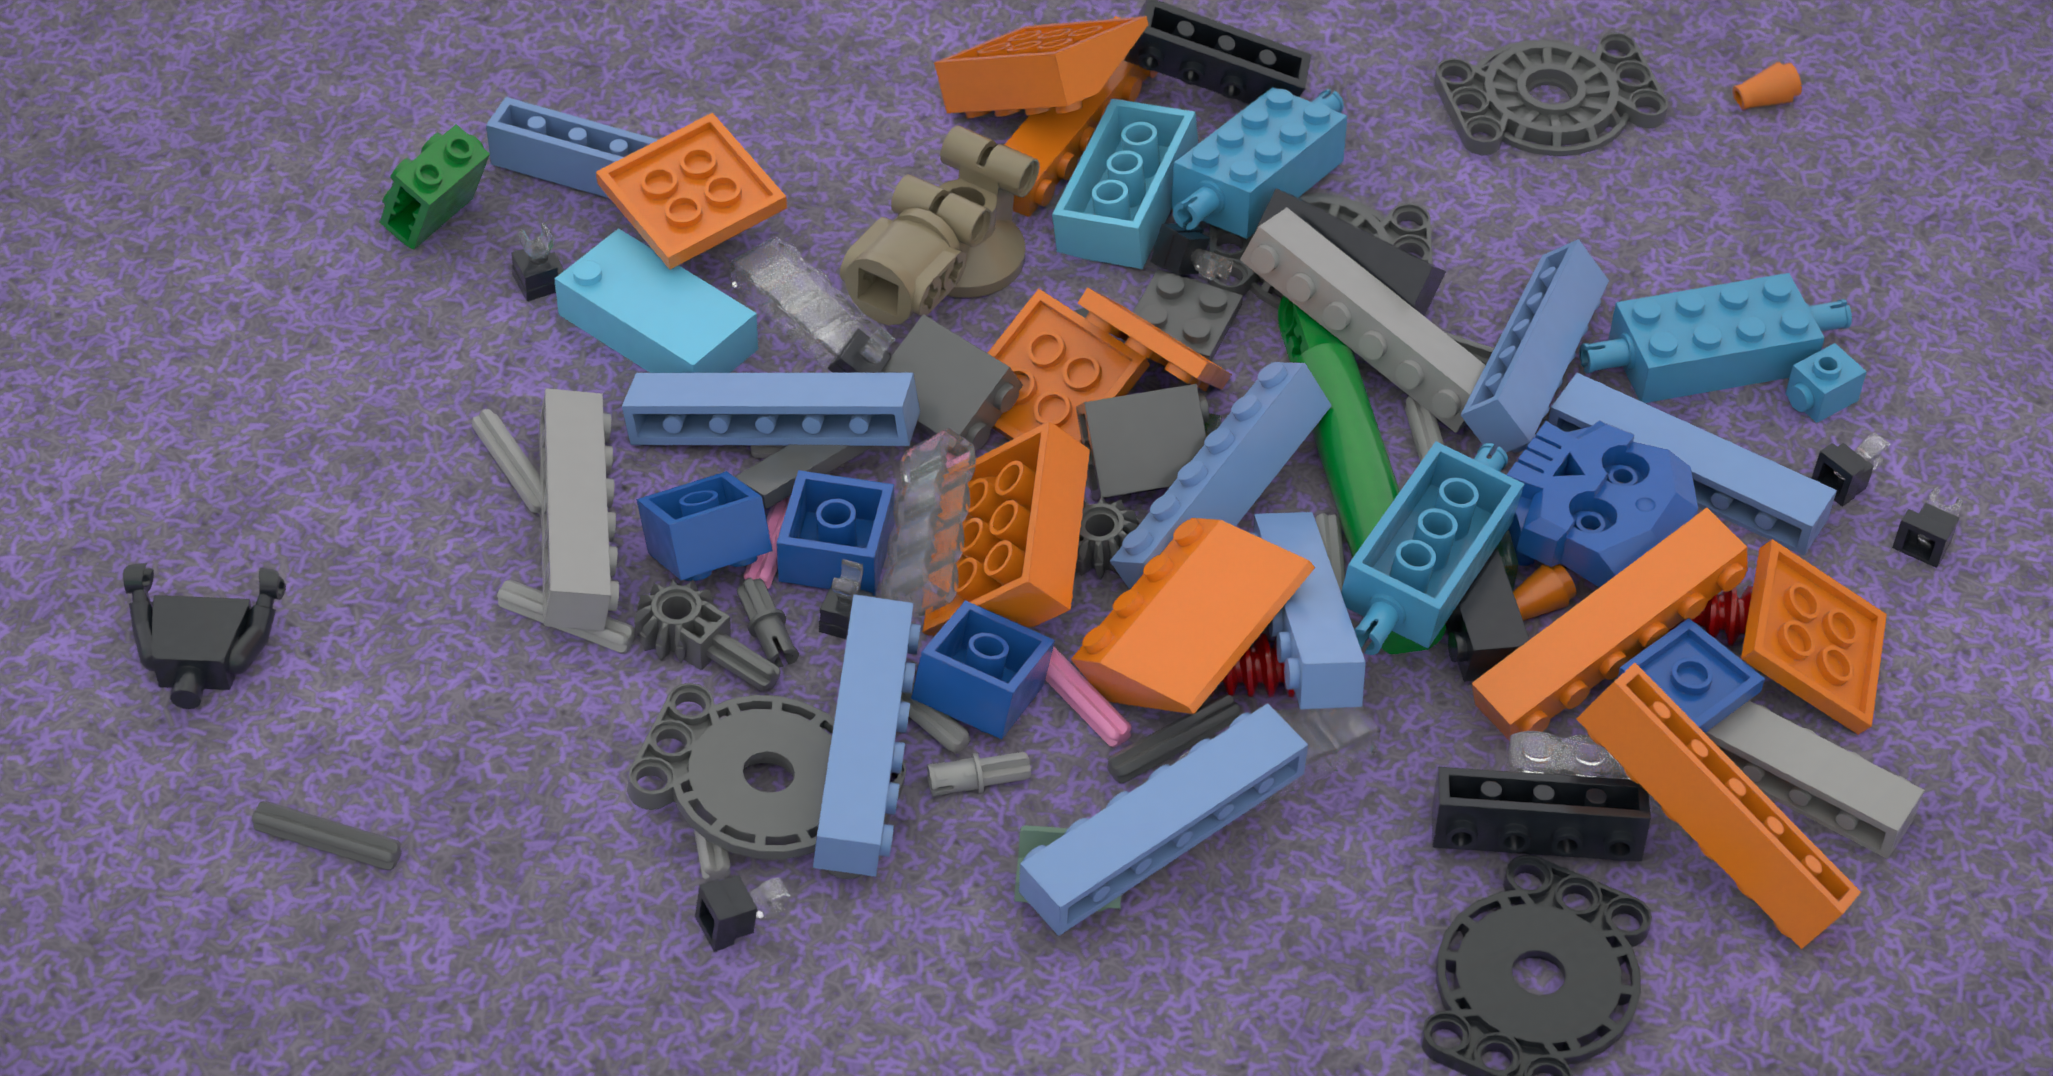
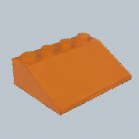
(1037, 67)
(1022, 529)
(1189, 617)

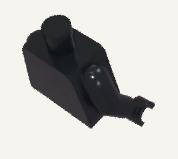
(199, 639)

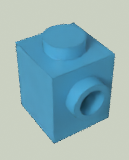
(1825, 383)

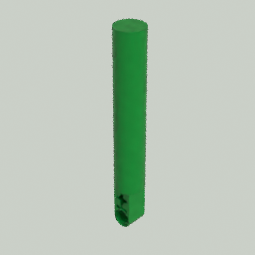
(1346, 437)

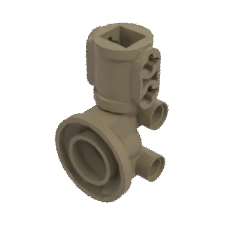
(946, 236)

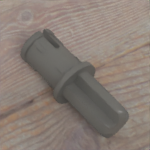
(766, 621)

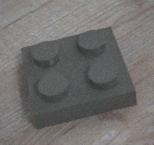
(1189, 310)

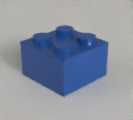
(834, 521)
(705, 526)
(982, 669)

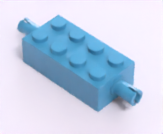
(1264, 147)
(1713, 337)
(1430, 545)

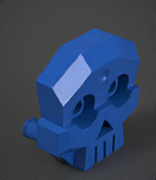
(1576, 486)

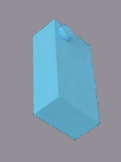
(1123, 184)
(654, 313)

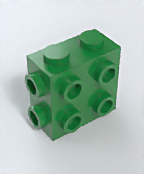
(433, 185)

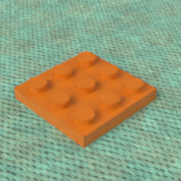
(691, 190)
(1152, 342)
(1061, 365)
(1814, 637)

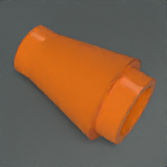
(1770, 87)
(1544, 591)

